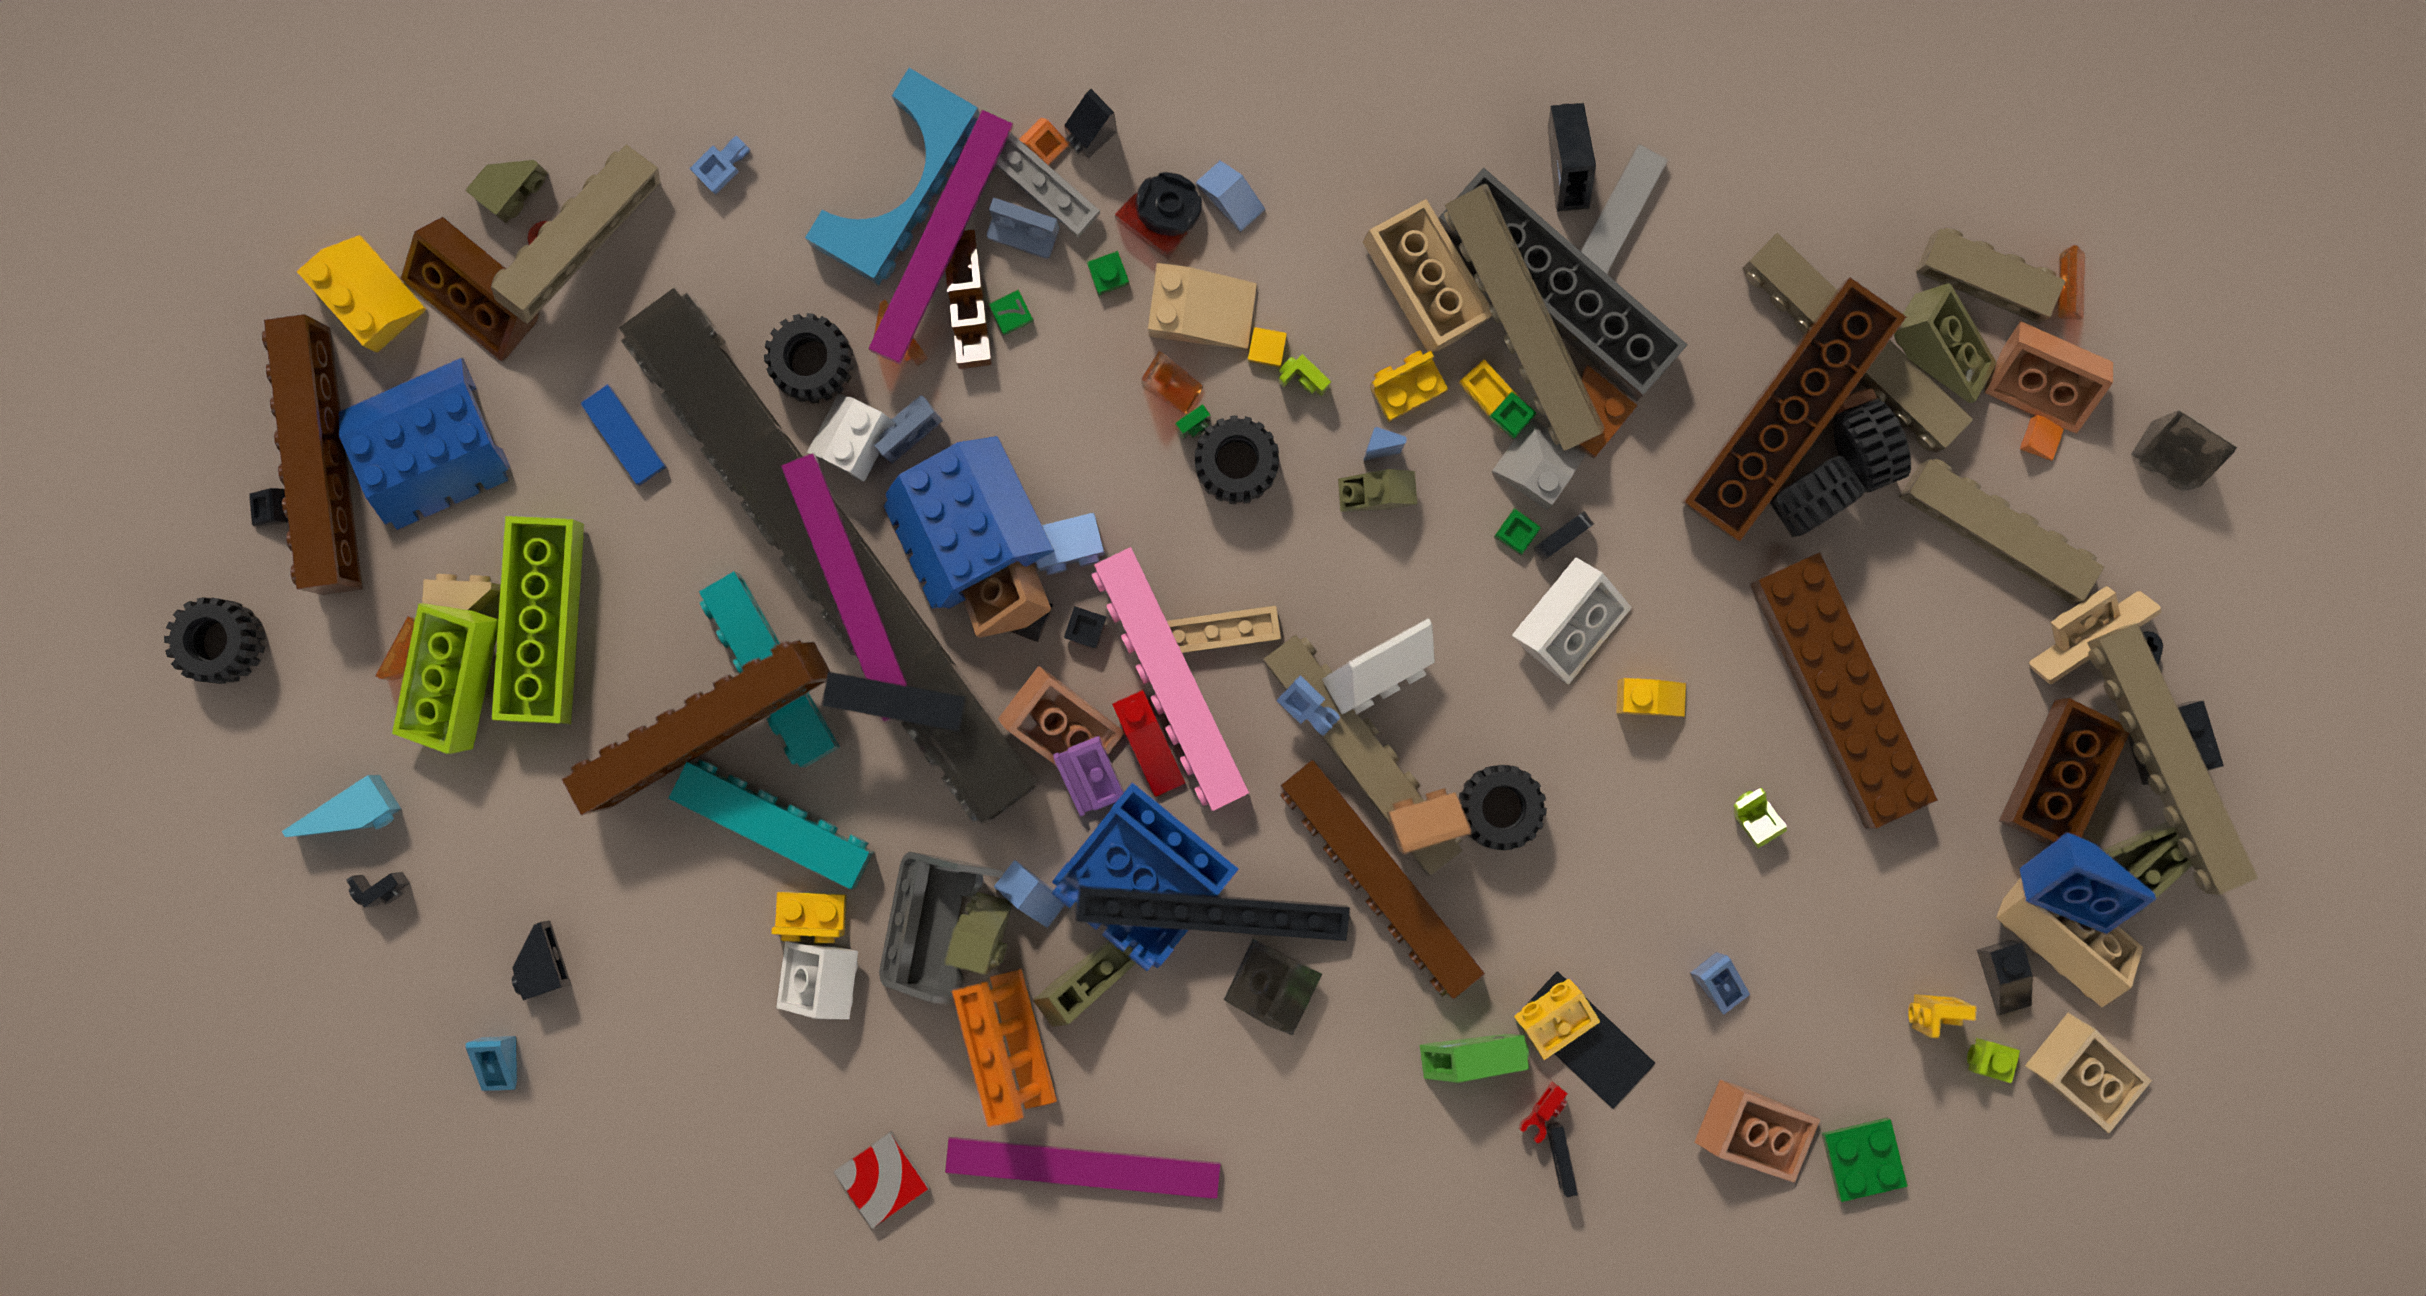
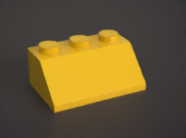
(362, 291)

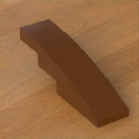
(968, 304)

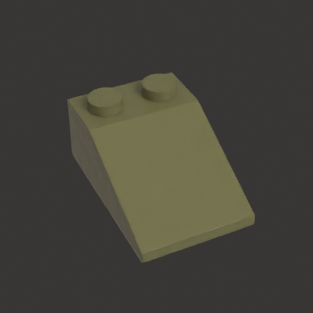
(1946, 342)

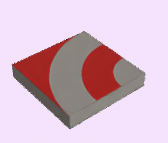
(881, 1179)

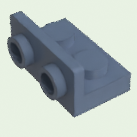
(1022, 228)
(909, 428)

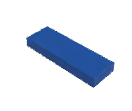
(623, 435)

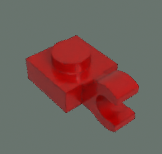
(1549, 1104)

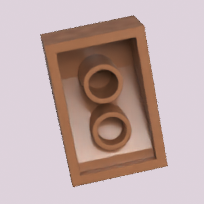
(1055, 718)
(1756, 1131)

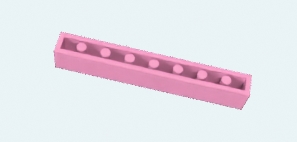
(1170, 678)

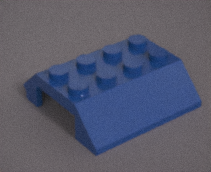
(421, 445)
(964, 518)
(1143, 849)

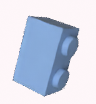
(1073, 542)

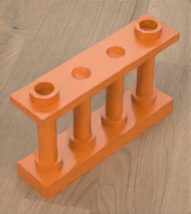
(988, 1052)

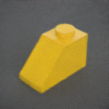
(1650, 697)

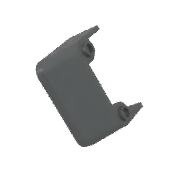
(923, 923)

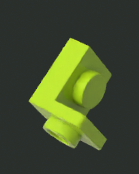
(1310, 376)
(1992, 1060)

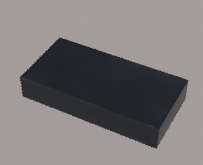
(1562, 1159)

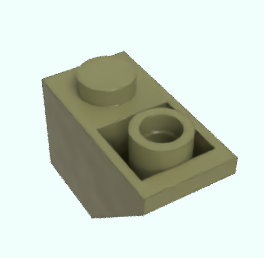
(506, 186)
(1377, 490)

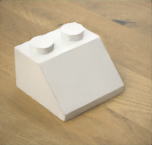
(850, 436)
(817, 980)

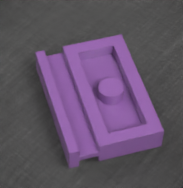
(1089, 775)

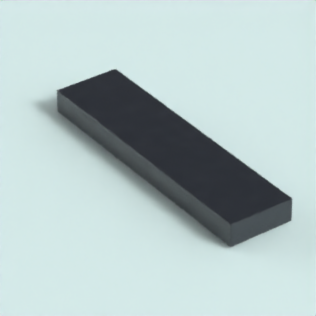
(893, 701)

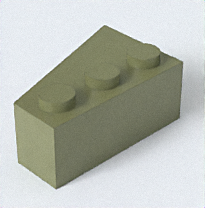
(2152, 857)
(979, 935)

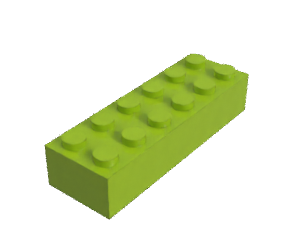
(538, 620)

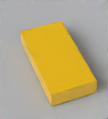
(1485, 387)

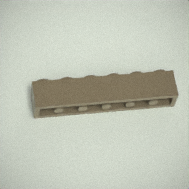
(575, 233)
(2002, 531)

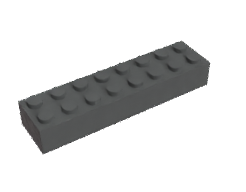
(1583, 300)

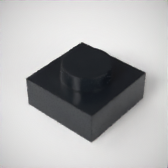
(1085, 627)

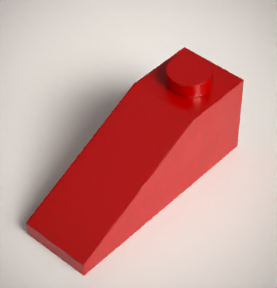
(1148, 743)

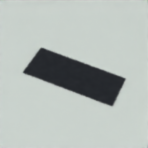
(1602, 1055)

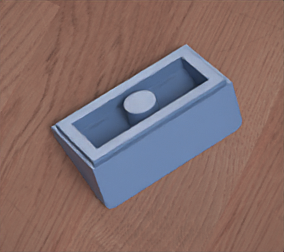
(1383, 444)

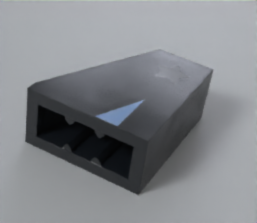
(1571, 156)

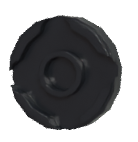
(1168, 204)

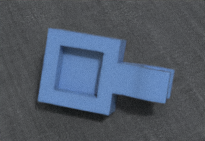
(716, 166)
(1304, 703)

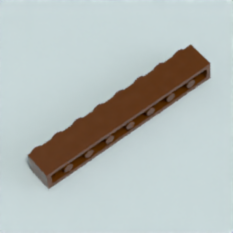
(1382, 880)

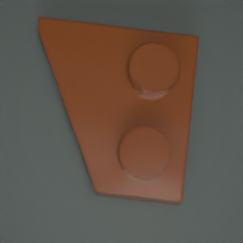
(1610, 405)

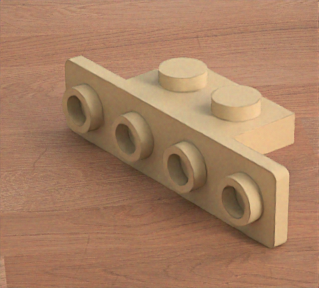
(2086, 621)

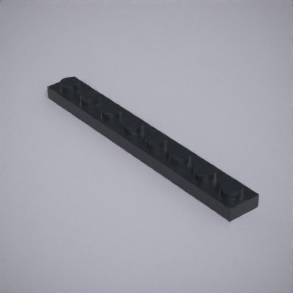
(1212, 913)

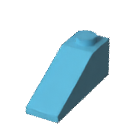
(358, 807)

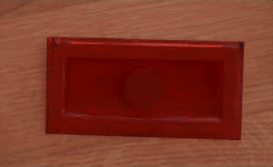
(1162, 244)

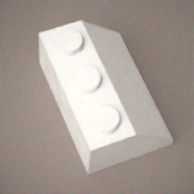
(1572, 620)
(1382, 669)

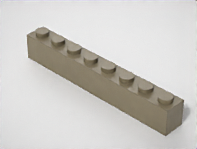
(1524, 317)
(1892, 376)
(1357, 747)
(2171, 760)

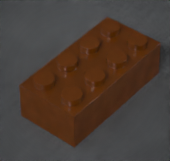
(2065, 772)

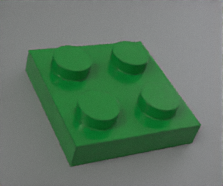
(1864, 1159)

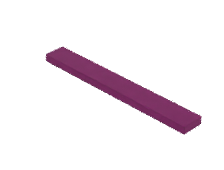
(940, 237)
(842, 571)
(1082, 1167)

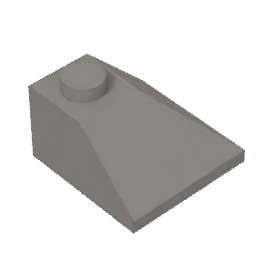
(1538, 465)

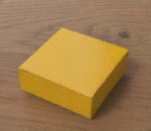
(1267, 347)

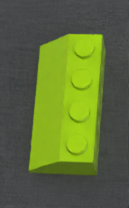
(445, 677)

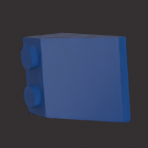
(2083, 884)

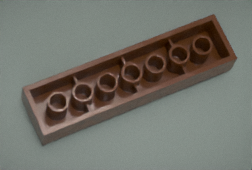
(1793, 409)
(311, 455)
(1843, 692)
(697, 727)

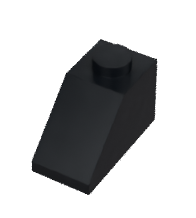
(1090, 125)
(539, 964)
(2007, 975)

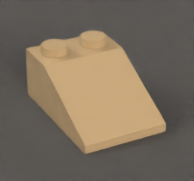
(1201, 307)
(2088, 1072)

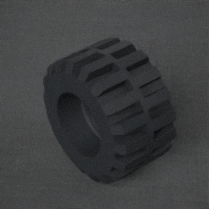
(789, 339)
(1236, 431)
(1873, 444)
(1817, 496)
(188, 636)
(1531, 807)

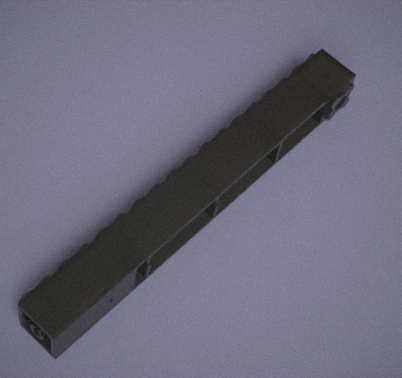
(747, 448)

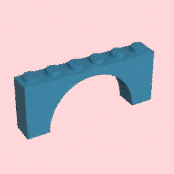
(873, 243)

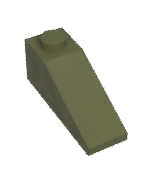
(1083, 984)

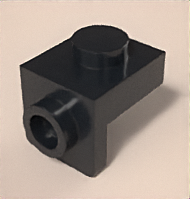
(383, 891)

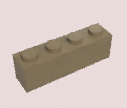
(1990, 275)

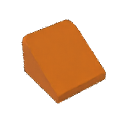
(1044, 140)
(2042, 437)

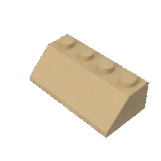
(1427, 276)
(2093, 961)

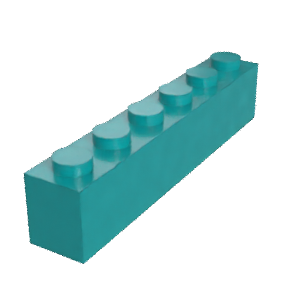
(751, 637)
(770, 824)

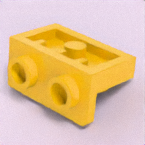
(1407, 385)
(810, 915)
(1930, 1009)
(1557, 1018)

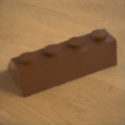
(458, 281)

